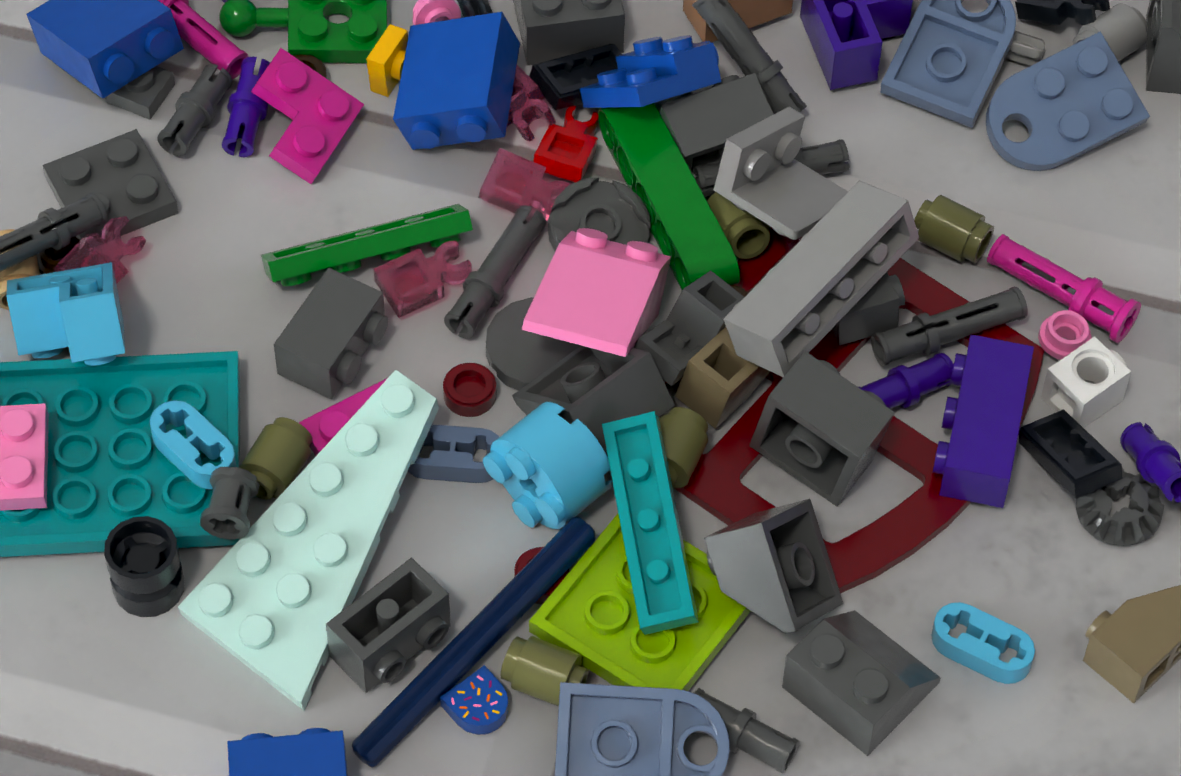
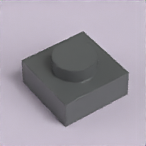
(144, 93)

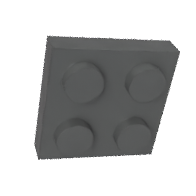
(122, 178)

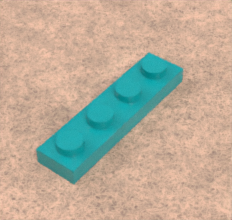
(649, 523)

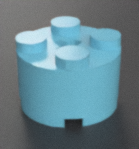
(549, 467)

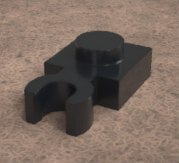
(1057, 11)

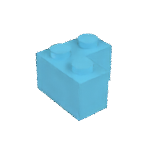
(68, 310)

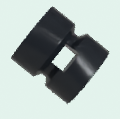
(144, 566)

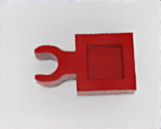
(569, 148)

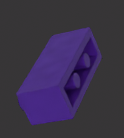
(983, 420)

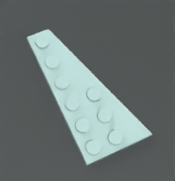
(314, 544)

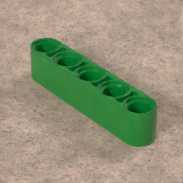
(670, 193)

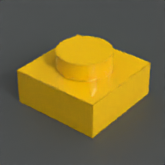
(387, 60)

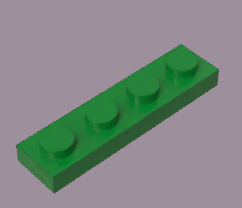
(346, 250)

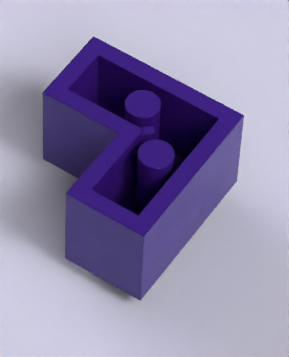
(849, 35)

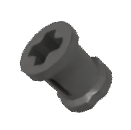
(229, 503)

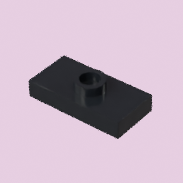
(564, 76)
(1070, 453)

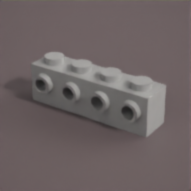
(821, 278)

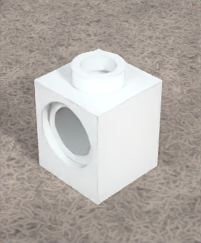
(1082, 400)

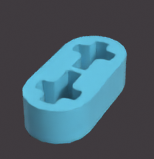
(200, 437)
(983, 643)

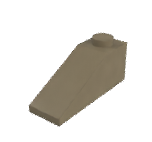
(718, 380)
(1137, 642)

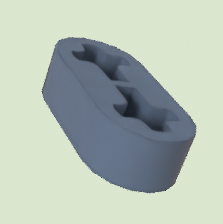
(454, 454)

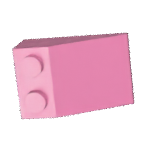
(599, 292)

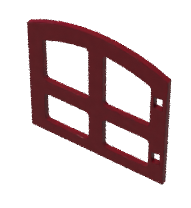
(911, 524)

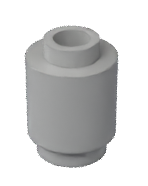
(1121, 27)

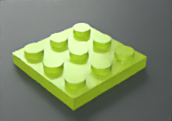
(598, 618)

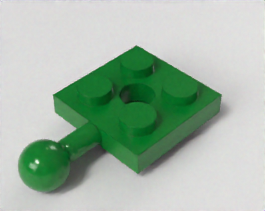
(310, 30)

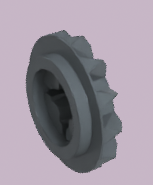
(1129, 524)

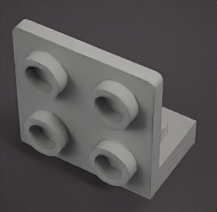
(768, 182)

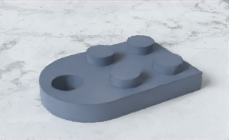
(951, 57)
(1066, 104)
(634, 731)

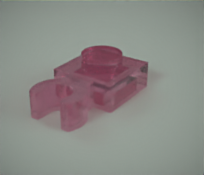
(527, 105)
(519, 182)
(97, 250)
(417, 281)

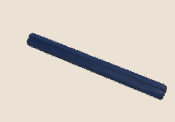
(473, 642)

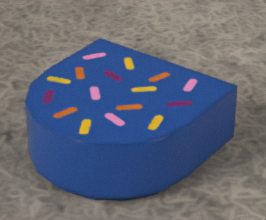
(477, 703)

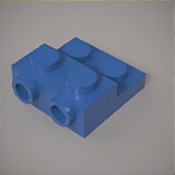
(655, 73)

